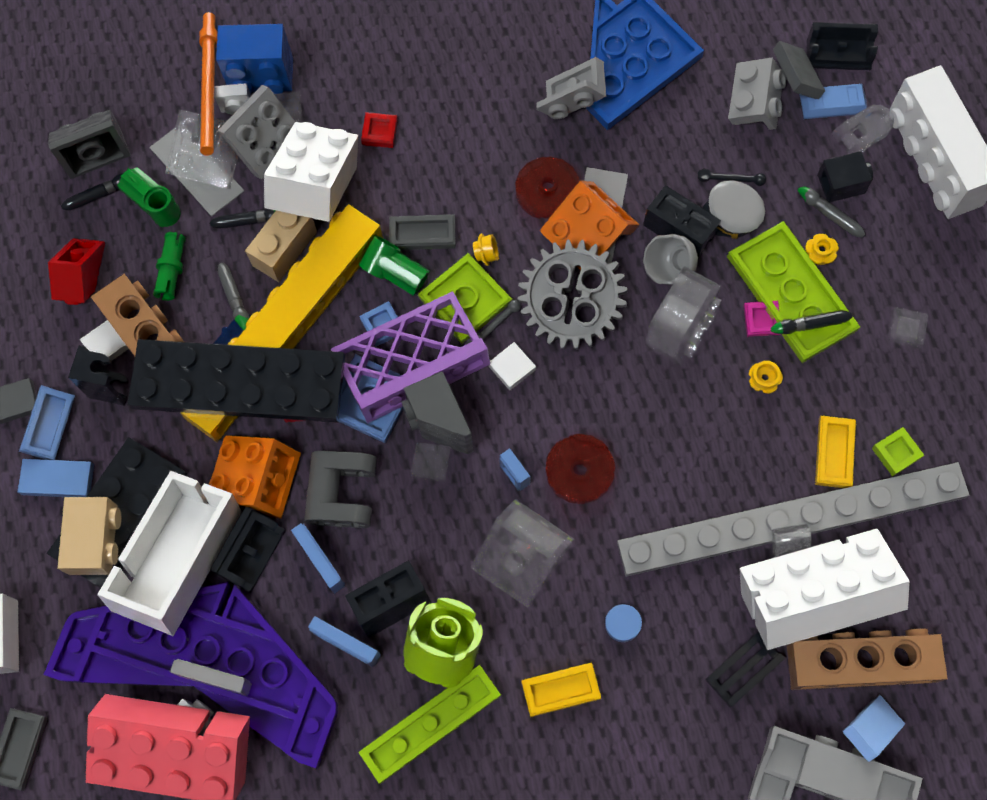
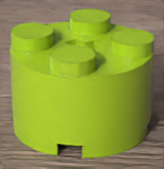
(442, 642)

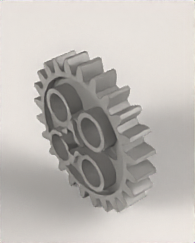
(603, 298)

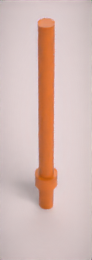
(208, 42)

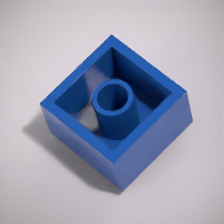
(255, 56)

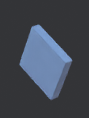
(350, 411)

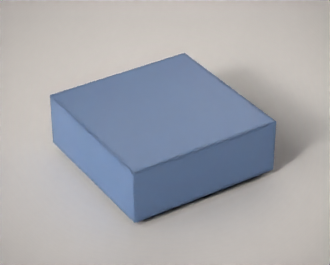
(377, 317)
(514, 470)

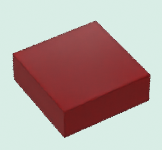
(379, 130)

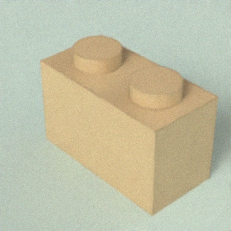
(280, 243)
(88, 536)

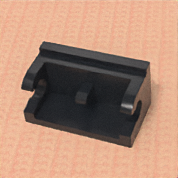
(842, 45)
(677, 215)
(94, 378)
(248, 549)
(387, 599)

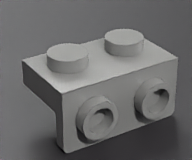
(574, 89)
(757, 93)

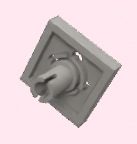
(244, 129)

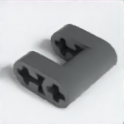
(323, 489)

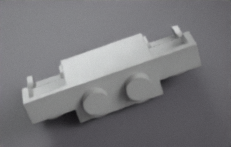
(825, 770)

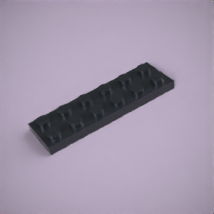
(237, 380)

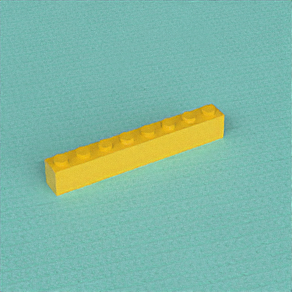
(302, 296)

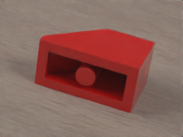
(75, 270)

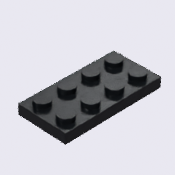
(132, 484)

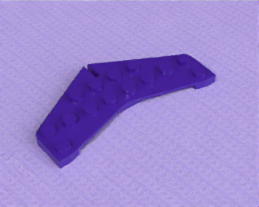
(284, 697)

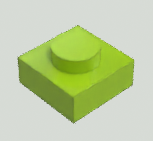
(897, 451)

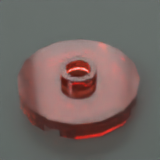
(533, 196)
(585, 451)

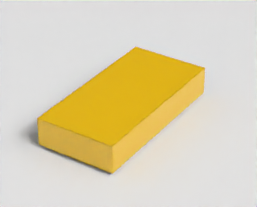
(835, 452)
(561, 689)

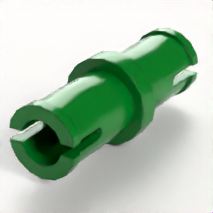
(169, 266)

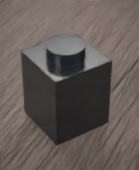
(845, 176)

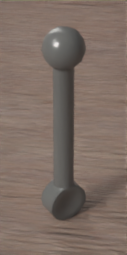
(513, 306)

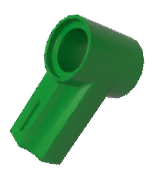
(150, 197)
(386, 262)

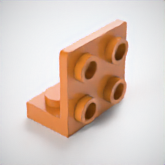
(590, 217)
(256, 472)

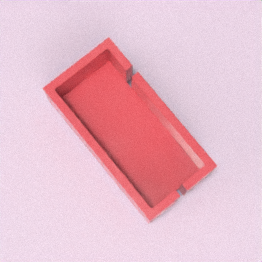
(159, 749)

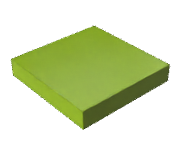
(475, 291)

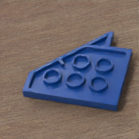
(640, 55)

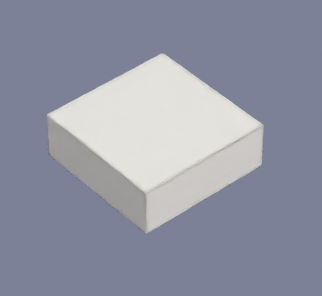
(105, 341)
(512, 366)

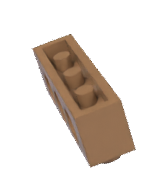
(123, 297)
(924, 665)

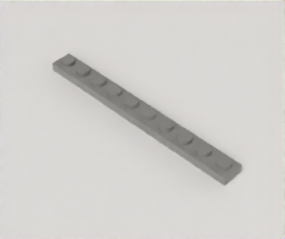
(818, 511)

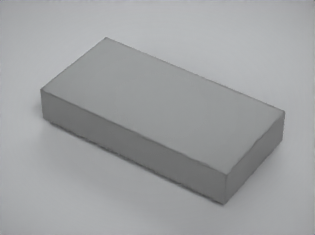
(211, 677)

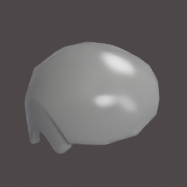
(667, 256)

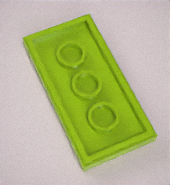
(781, 271)

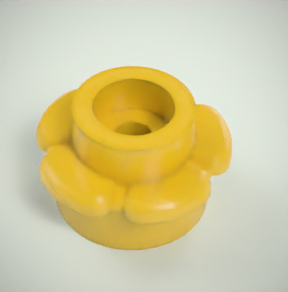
(486, 249)
(822, 257)
(765, 368)

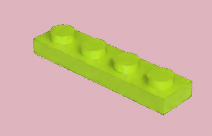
(429, 724)

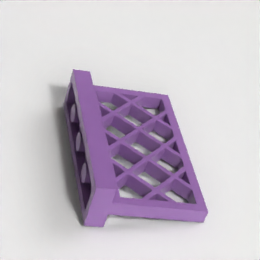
(455, 364)

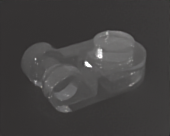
(873, 122)

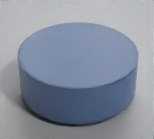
(623, 623)

